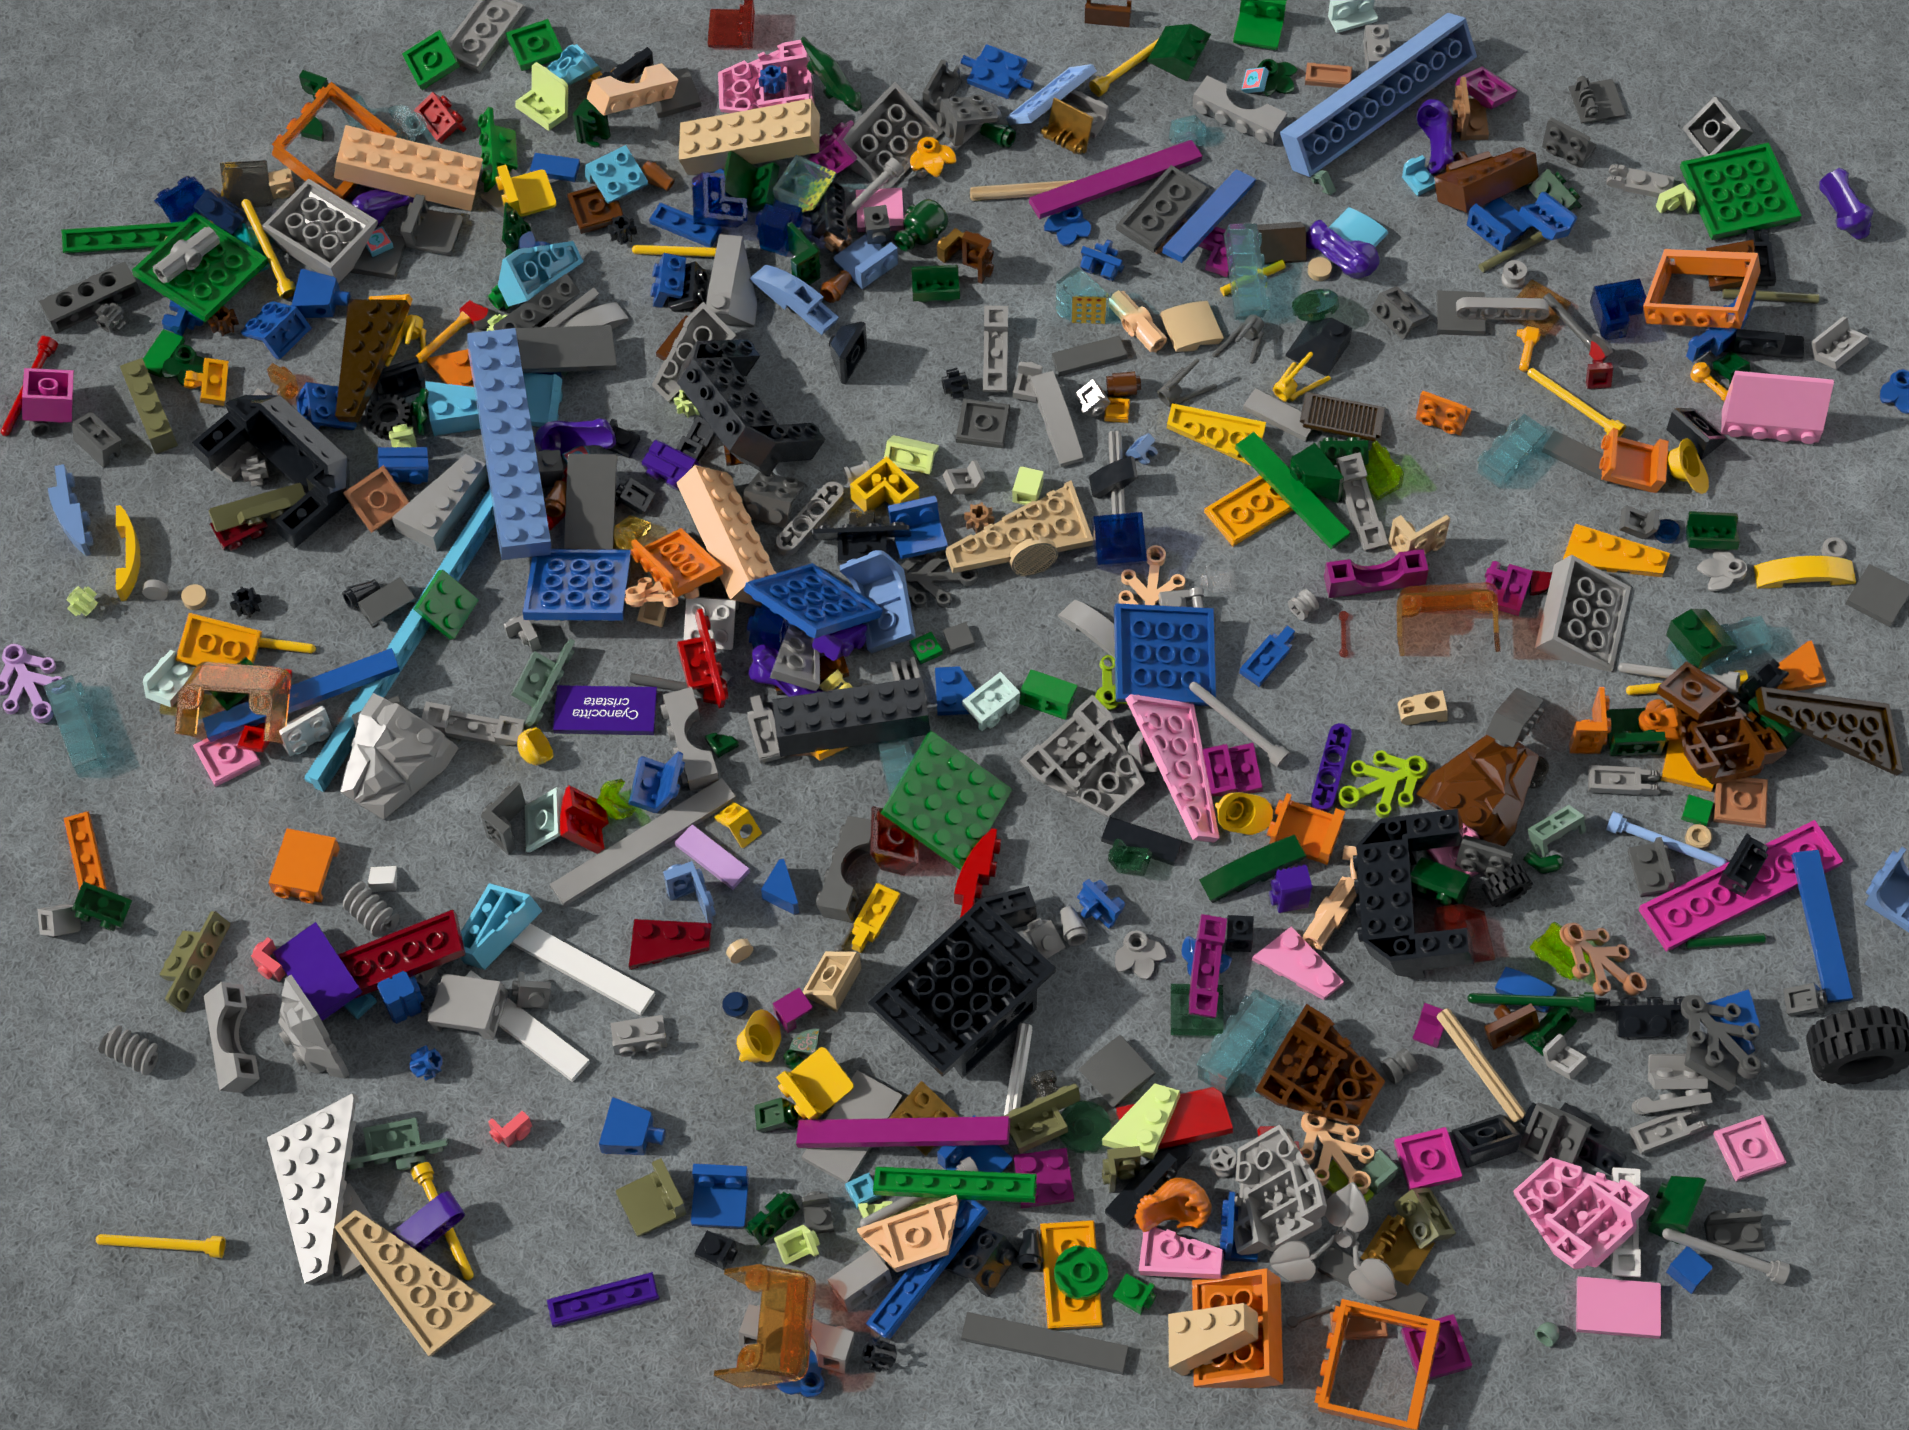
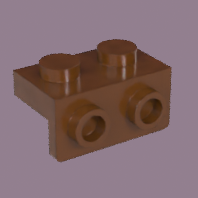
(978, 254)

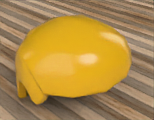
(534, 747)

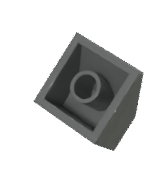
(1717, 128)

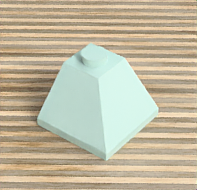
(543, 819)

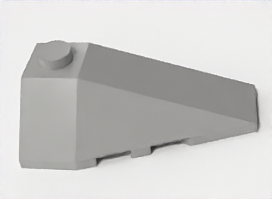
(730, 287)

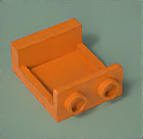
(1634, 462)
(1313, 828)
(302, 865)

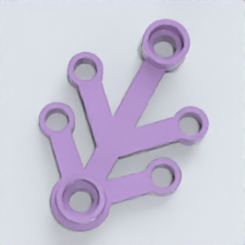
(26, 680)

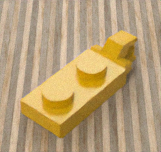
(873, 916)

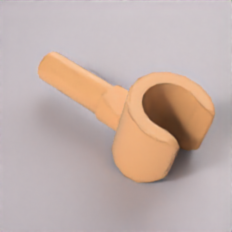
(1348, 853)

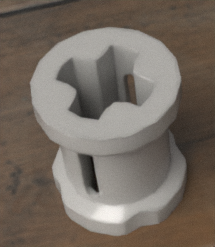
(855, 472)

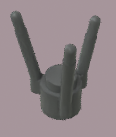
(1249, 329)
(1171, 390)

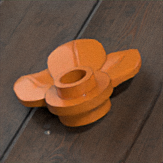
(1660, 719)

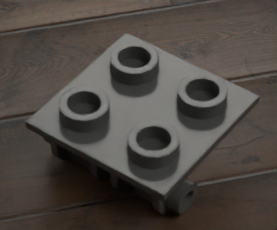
(1596, 100)

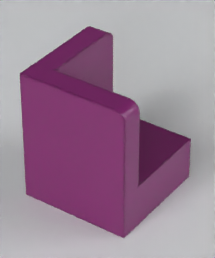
(791, 1008)
(1429, 1028)

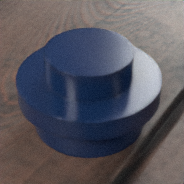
(735, 1004)

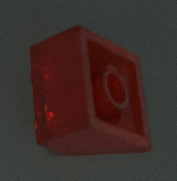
(891, 845)
(1474, 920)

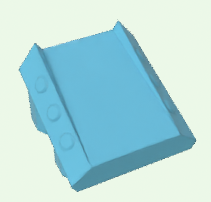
(573, 65)
(543, 397)

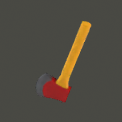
(469, 313)

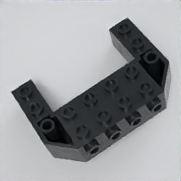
(717, 388)
(292, 448)
(1387, 896)

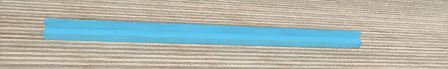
(403, 645)

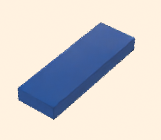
(683, 225)

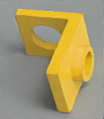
(734, 818)

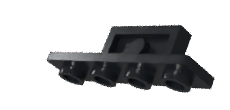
(830, 213)
(1767, 344)
(860, 541)
(1641, 1017)
(1594, 1147)
(1147, 1181)

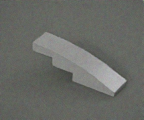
(1056, 418)

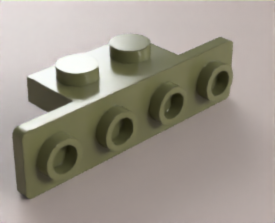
(255, 508)
(191, 960)
(1041, 1119)

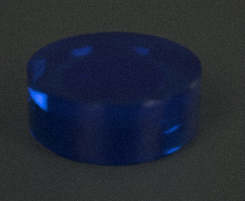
(1668, 531)

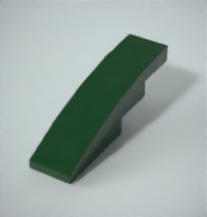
(1253, 867)

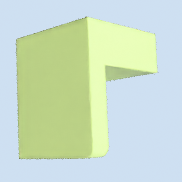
(1027, 486)

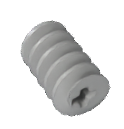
(369, 910)
(129, 1050)

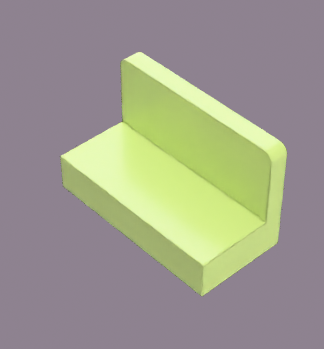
(911, 454)

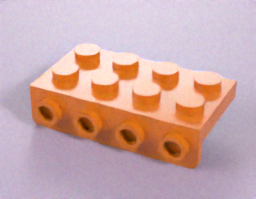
(677, 562)

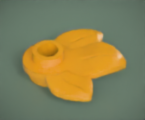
(932, 158)

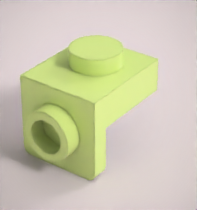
(797, 1244)

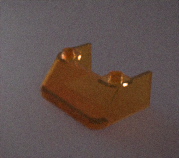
(1447, 597)
(266, 687)
(782, 1328)

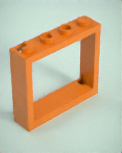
(308, 112)
(1701, 263)
(1335, 1343)

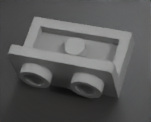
(1838, 344)

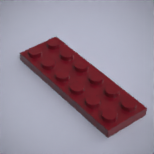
(406, 950)

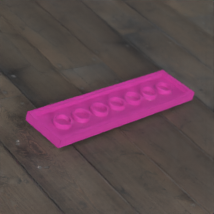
(1706, 904)

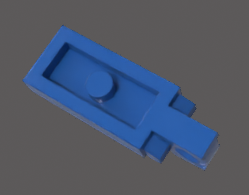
(1267, 656)

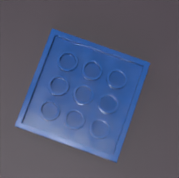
(578, 585)
(813, 600)
(1164, 651)

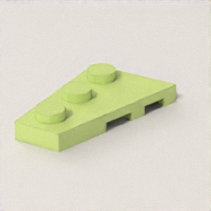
(1145, 1121)

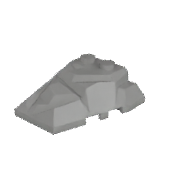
(392, 757)
(1087, 761)
(307, 1033)
(1277, 1194)

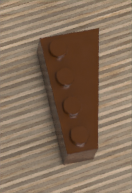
(1486, 179)

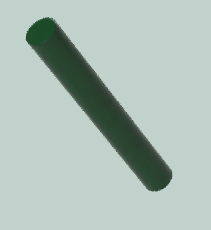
(1721, 941)

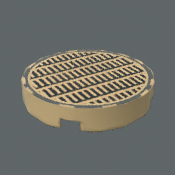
(1033, 556)

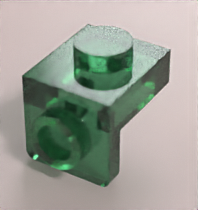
(1129, 859)

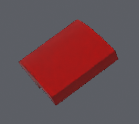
(582, 820)

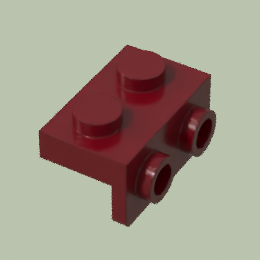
(233, 537)

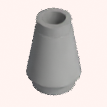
(1073, 927)

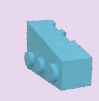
(452, 408)

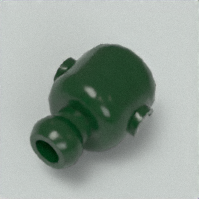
(921, 224)

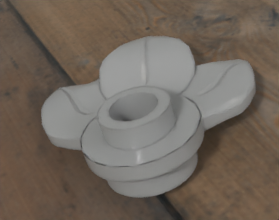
(1721, 571)
(1140, 958)

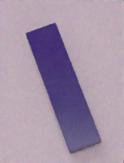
(602, 1299)

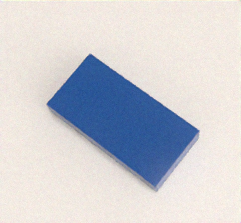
(556, 166)

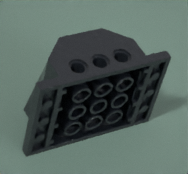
(964, 992)

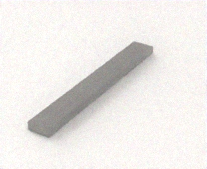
(642, 842)

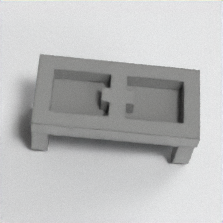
(860, 1280)

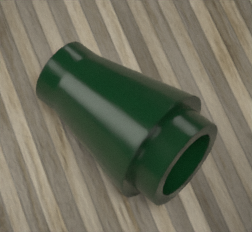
(999, 134)

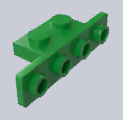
(497, 148)

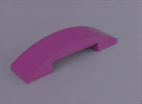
(1206, 966)

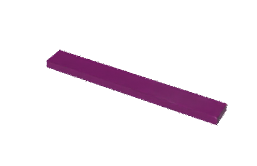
(1114, 179)
(903, 1132)

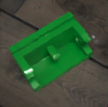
(1047, 694)

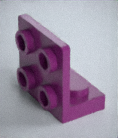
(833, 151)

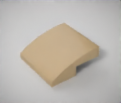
(1191, 326)

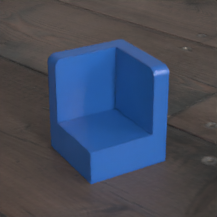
(1689, 1269)

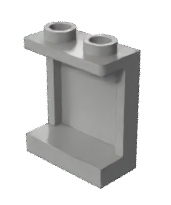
(468, 1005)

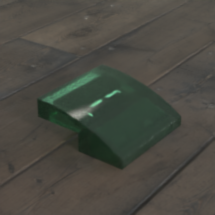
(1192, 1025)

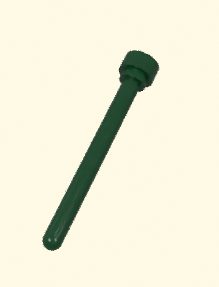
(1584, 1002)

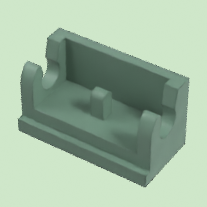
(1555, 827)

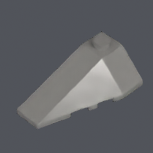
(698, 326)

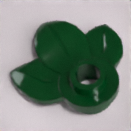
(1279, 77)
(178, 366)
(420, 409)

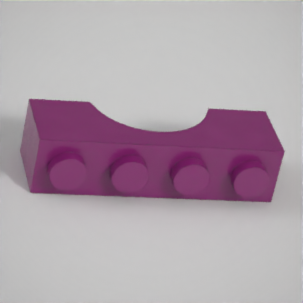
(1402, 571)

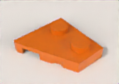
(453, 368)
(1803, 669)

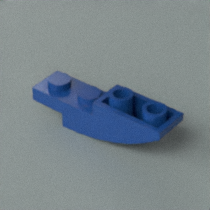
(1715, 338)

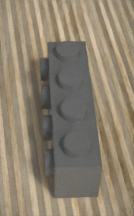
(1515, 718)

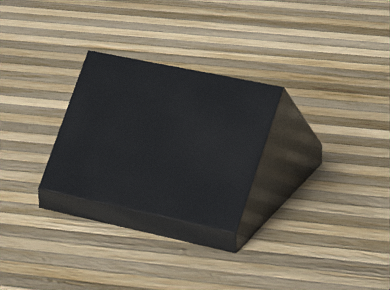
(1691, 425)
(1486, 1140)

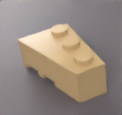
(1208, 1333)

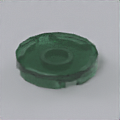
(1315, 304)
(1086, 1126)

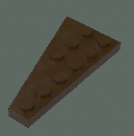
(367, 344)
(1846, 724)

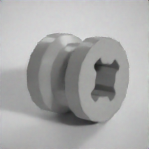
(1509, 278)
(1303, 604)
(1226, 1157)

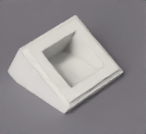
(383, 878)

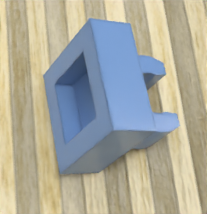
(1140, 447)

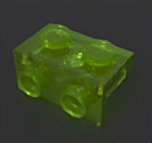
(1382, 473)
(1552, 950)

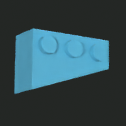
(495, 924)

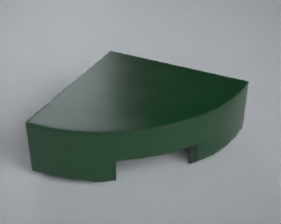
(313, 130)
(721, 743)

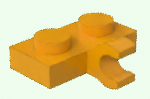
(212, 381)

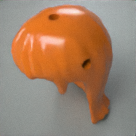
(1175, 1200)

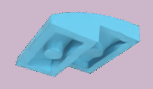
(1358, 226)

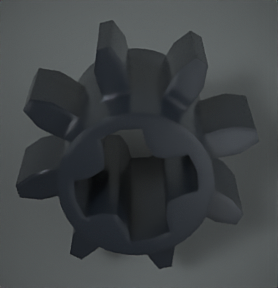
(622, 229)
(954, 383)
(245, 601)
(879, 1354)

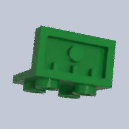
(1260, 23)

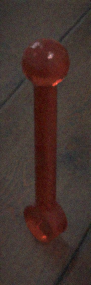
(1343, 616)

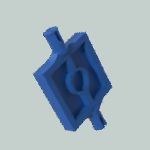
(997, 71)

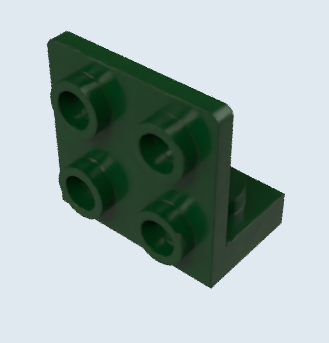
(749, 182)
(806, 261)
(1628, 738)

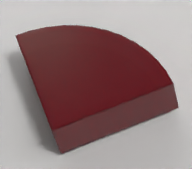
(1539, 582)

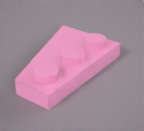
(1297, 961)
(1175, 1256)

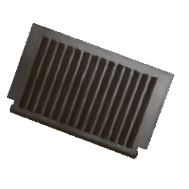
(1342, 416)

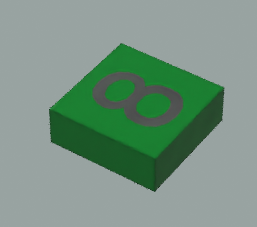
(925, 648)

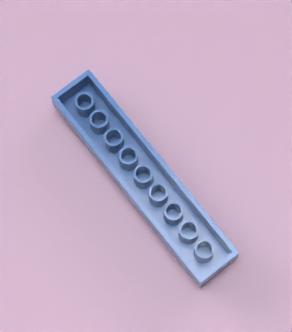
(1378, 94)
(508, 444)

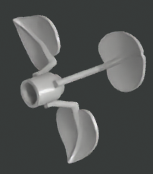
(1350, 1213)

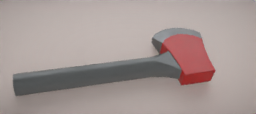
(1596, 345)
(706, 693)

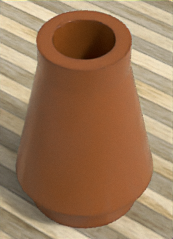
(657, 176)
(835, 287)
(556, 500)

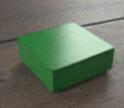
(1697, 810)

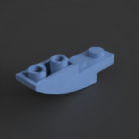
(796, 294)
(69, 511)

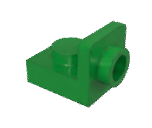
(1135, 1294)

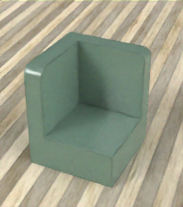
(1381, 1172)

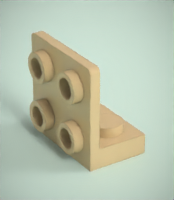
(1405, 538)

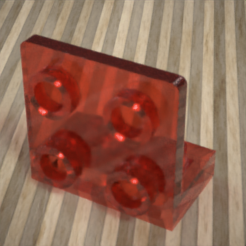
(732, 27)

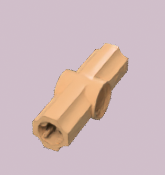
(1137, 321)
(1330, 913)

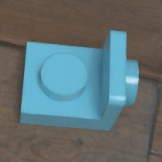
(1418, 176)

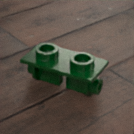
(1555, 1022)
(780, 1210)

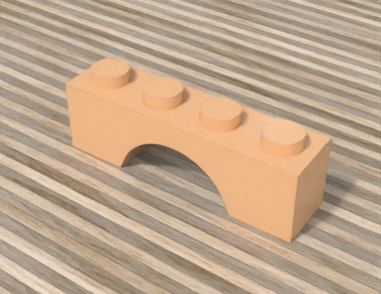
(614, 95)

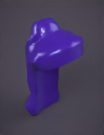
(1437, 124)
(380, 202)
(1851, 213)
(1353, 257)
(568, 435)
(761, 669)

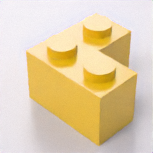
(883, 483)

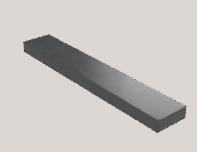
(1044, 1343)

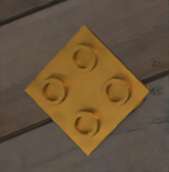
(1068, 126)
(923, 1104)
(1397, 1249)

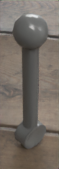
(840, 948)
(1293, 1321)

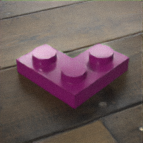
(1217, 261)

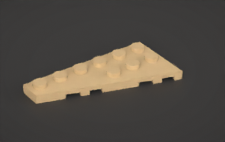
(1053, 517)
(420, 1291)

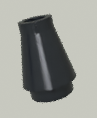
(356, 593)
(1030, 1252)

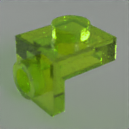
(613, 802)

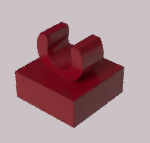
(1599, 374)

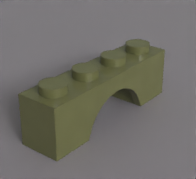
(148, 405)

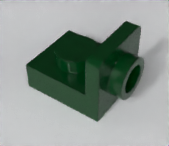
(312, 82)
(1729, 364)
(775, 1115)

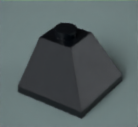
(1326, 341)
(848, 348)

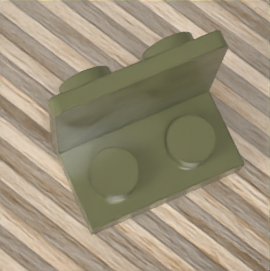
(651, 1200)

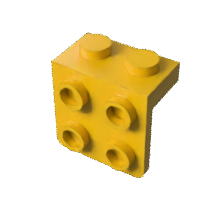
(526, 192)
(815, 1084)

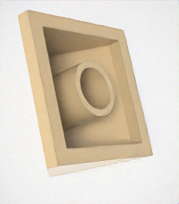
(833, 978)

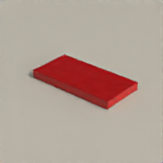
(1195, 1118)

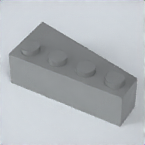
(442, 504)

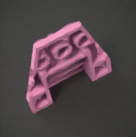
(740, 83)
(1580, 1212)

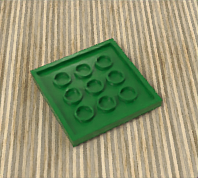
(1740, 191)
(214, 280)
(946, 800)

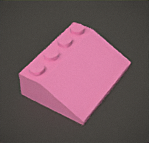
(1776, 407)

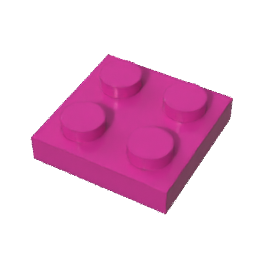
(1428, 1159)

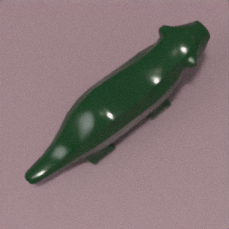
(831, 76)

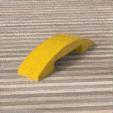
(1804, 569)
(127, 576)

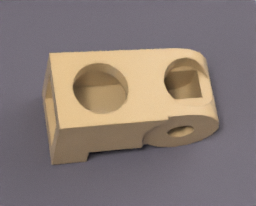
(1423, 708)

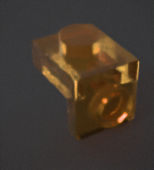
(284, 379)

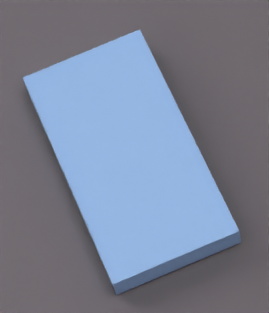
(1044, 98)

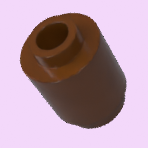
(1123, 384)

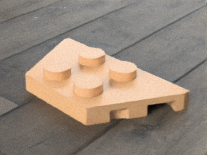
(914, 1235)

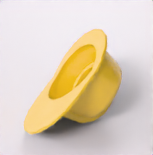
(1687, 466)
(1244, 813)
(759, 1038)

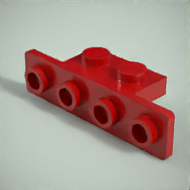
(700, 662)

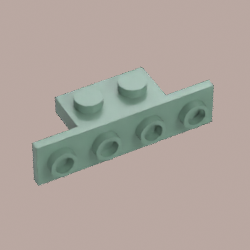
(537, 680)
(394, 1139)

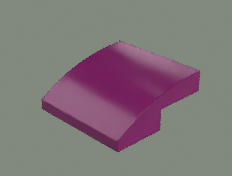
(1232, 769)

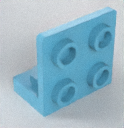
(616, 174)

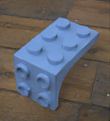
(883, 583)
(1890, 890)

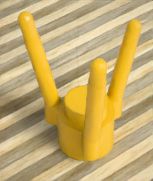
(412, 330)
(1286, 386)

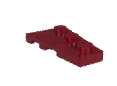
(667, 939)

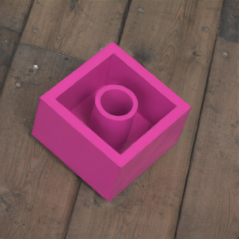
(47, 395)

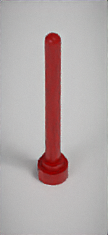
(46, 347)

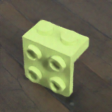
(546, 100)

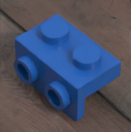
(1548, 217)
(669, 279)

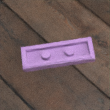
(712, 857)

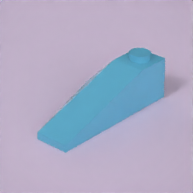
(534, 269)

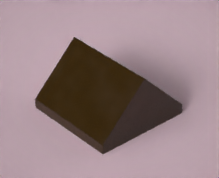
(1283, 242)

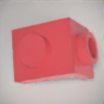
(266, 965)
(515, 1130)

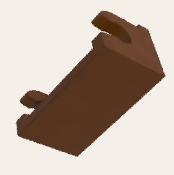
(1108, 14)

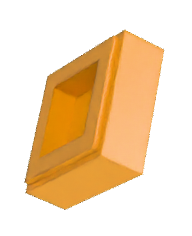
(1117, 411)

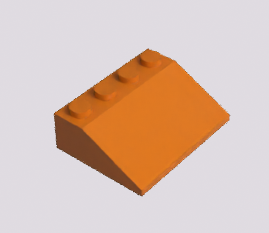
(1260, 1361)

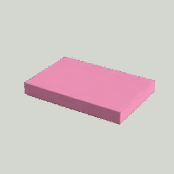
(1618, 1307)

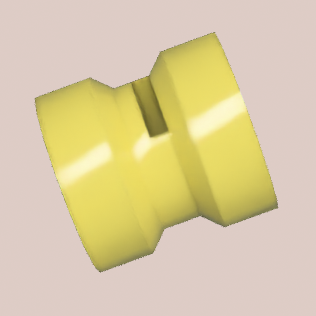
(833, 681)

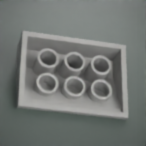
(889, 131)
(320, 230)
(1583, 615)

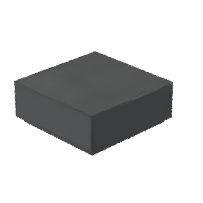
(958, 637)

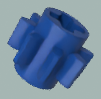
(772, 79)
(425, 1063)

